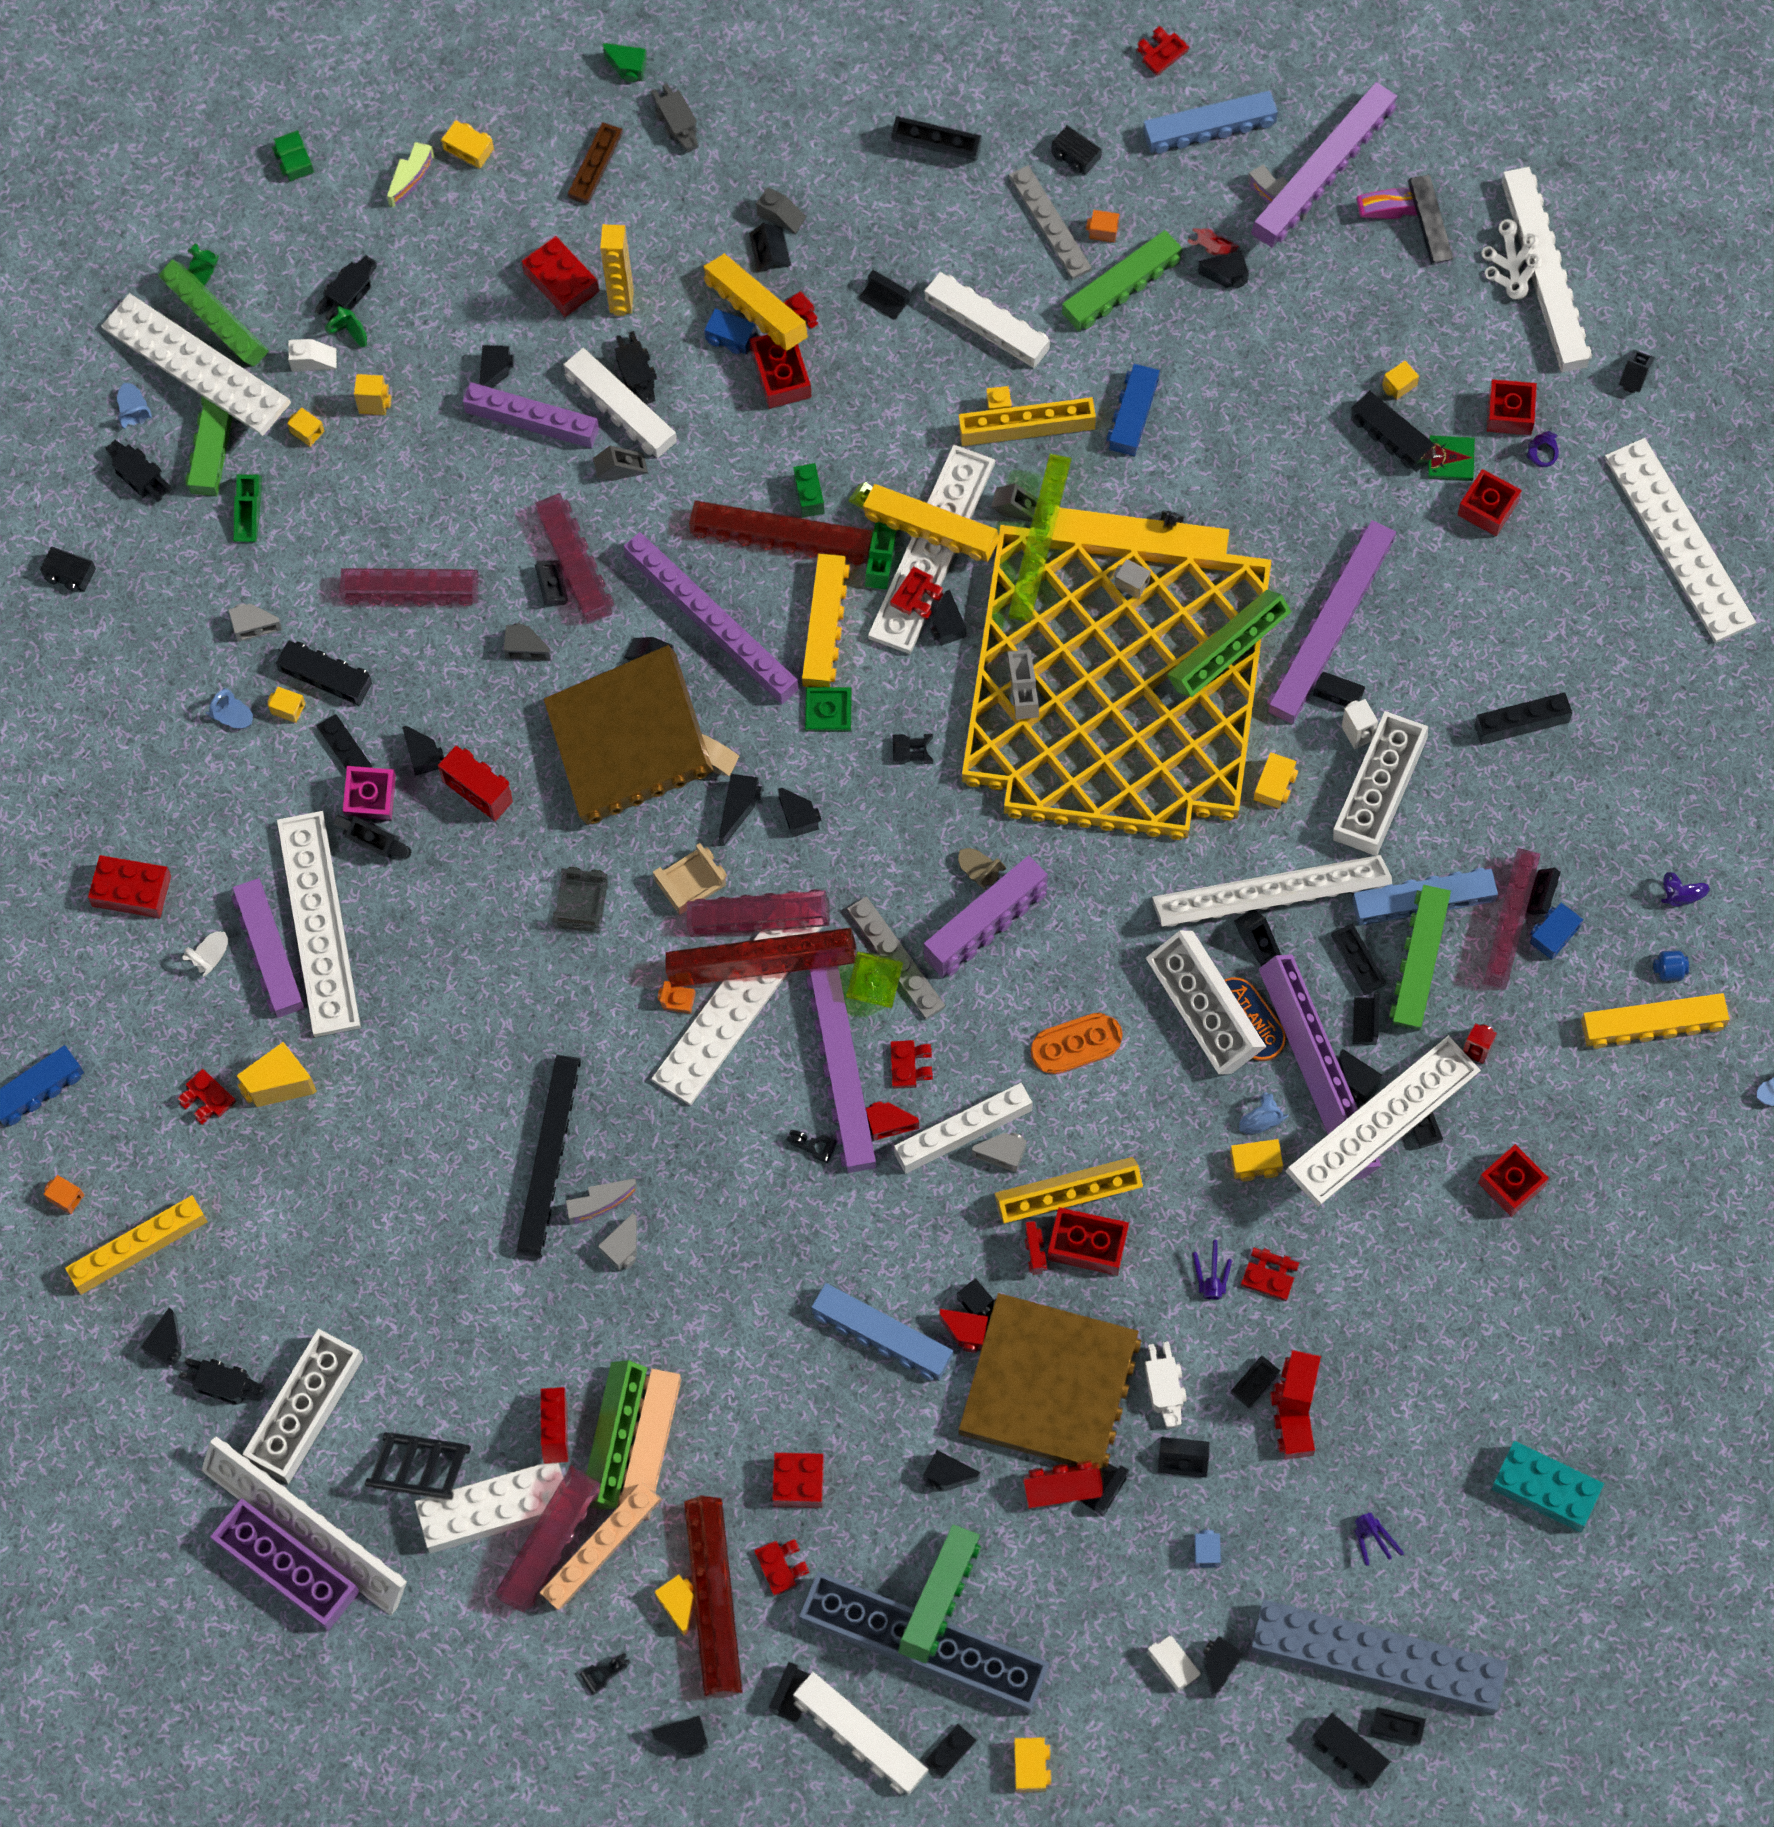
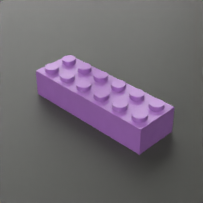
(986, 917)
(285, 1564)

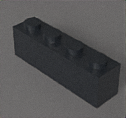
(936, 138)
(1392, 431)
(324, 672)
(1523, 718)

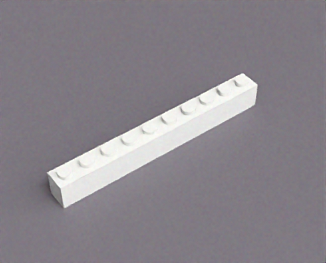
(1549, 278)

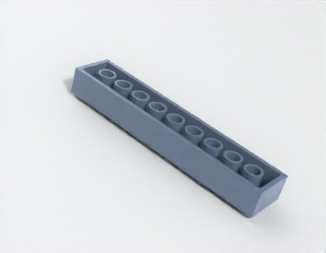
(961, 1654)
(1379, 1657)

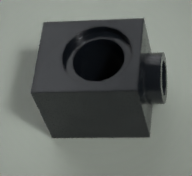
(976, 1299)

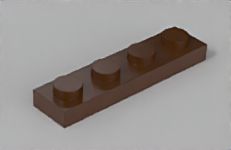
(595, 163)

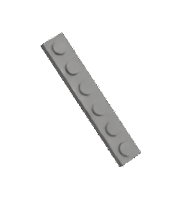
(1050, 222)
(888, 945)

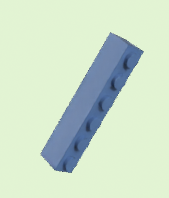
(1210, 122)
(1398, 900)
(881, 1331)

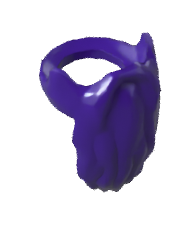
(1545, 437)
(1682, 894)

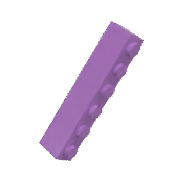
(531, 415)
(268, 948)

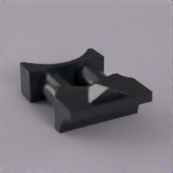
(902, 747)

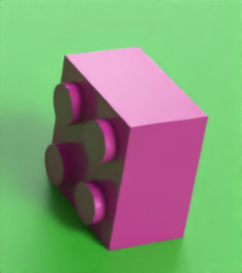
(369, 792)

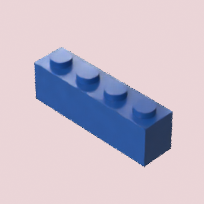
(1133, 410)
(38, 1084)

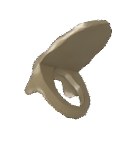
(980, 867)

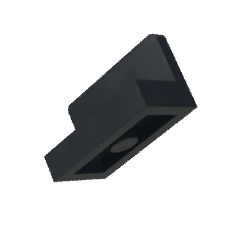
(769, 247)
(885, 295)
(1337, 689)
(1366, 1020)
(1183, 1457)
(1112, 1482)
(783, 1699)

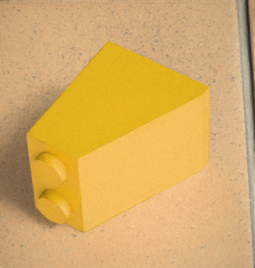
(275, 1078)

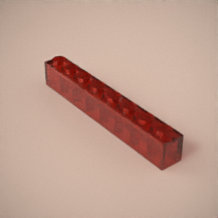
(779, 532)
(760, 957)
(713, 1597)

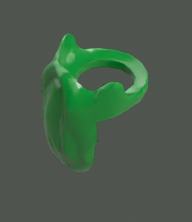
(202, 263)
(348, 320)

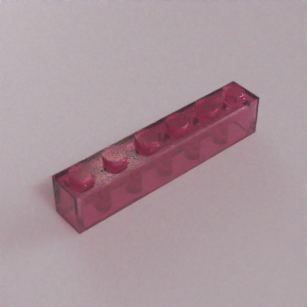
(573, 557)
(409, 585)
(758, 913)
(1511, 918)
(548, 1539)

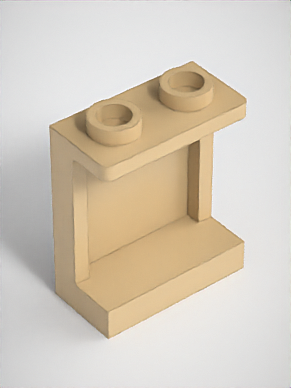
(691, 878)

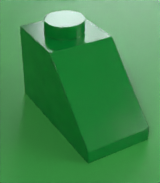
(626, 61)

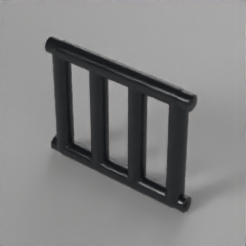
(413, 1443)

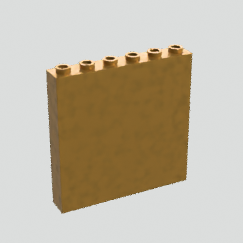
(628, 735)
(1049, 1382)

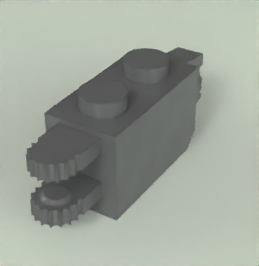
(677, 117)

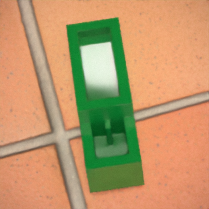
(247, 507)
(880, 556)

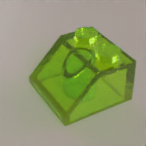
(874, 979)

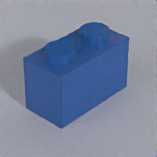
(729, 331)
(1556, 930)

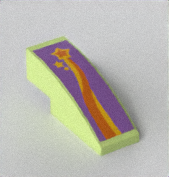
(410, 173)

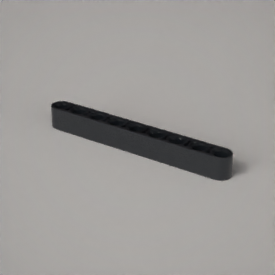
(547, 1157)

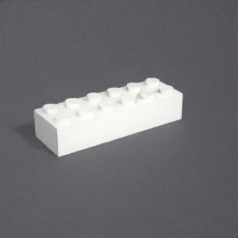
(1380, 783)
(1205, 1002)
(303, 1406)
(488, 1507)

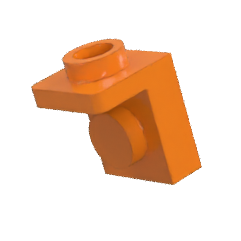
(676, 998)

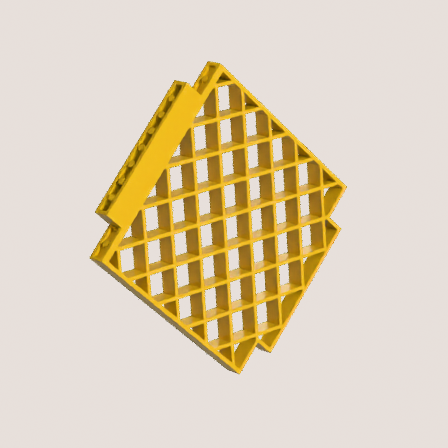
(1138, 541)

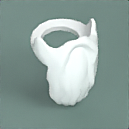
(208, 952)

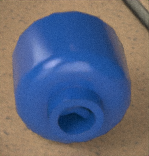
(1671, 965)

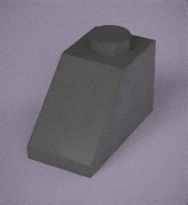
(780, 210)
(619, 463)
(1014, 502)
(524, 644)

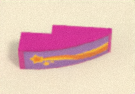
(1386, 204)

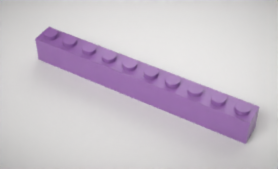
(1324, 165)
(711, 618)
(1331, 622)
(1310, 1045)
(841, 1069)

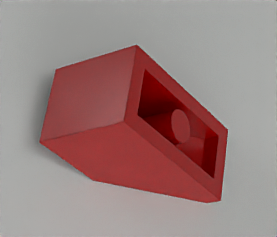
(1479, 1042)
(889, 1120)
(965, 1328)

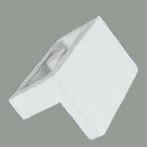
(1173, 1663)

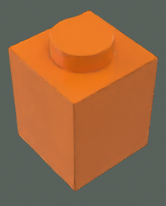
(1103, 226)
(63, 1194)

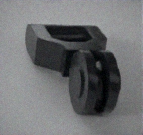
(1171, 519)
(797, 1139)
(620, 1665)

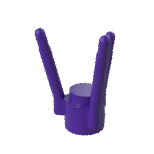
(1212, 1287)
(1369, 1526)

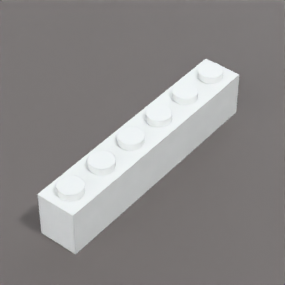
(987, 319)
(620, 403)
(963, 1128)
(860, 1734)

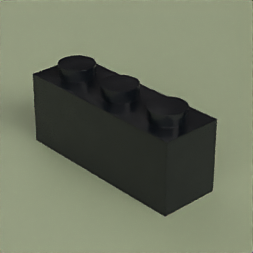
(1350, 1751)

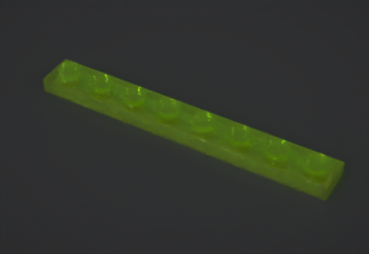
(1040, 538)

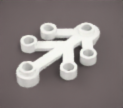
(1513, 262)

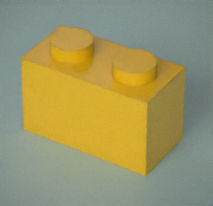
(467, 144)
(372, 394)
(1275, 779)
(1256, 1160)
(1031, 1765)

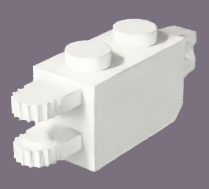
(1164, 1386)

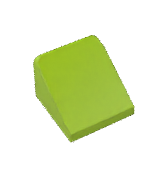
(860, 494)

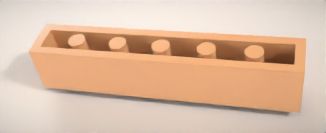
(651, 1431)
(601, 1545)

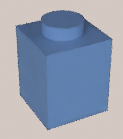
(1207, 1549)

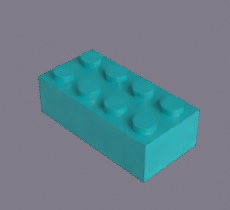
(1547, 1486)

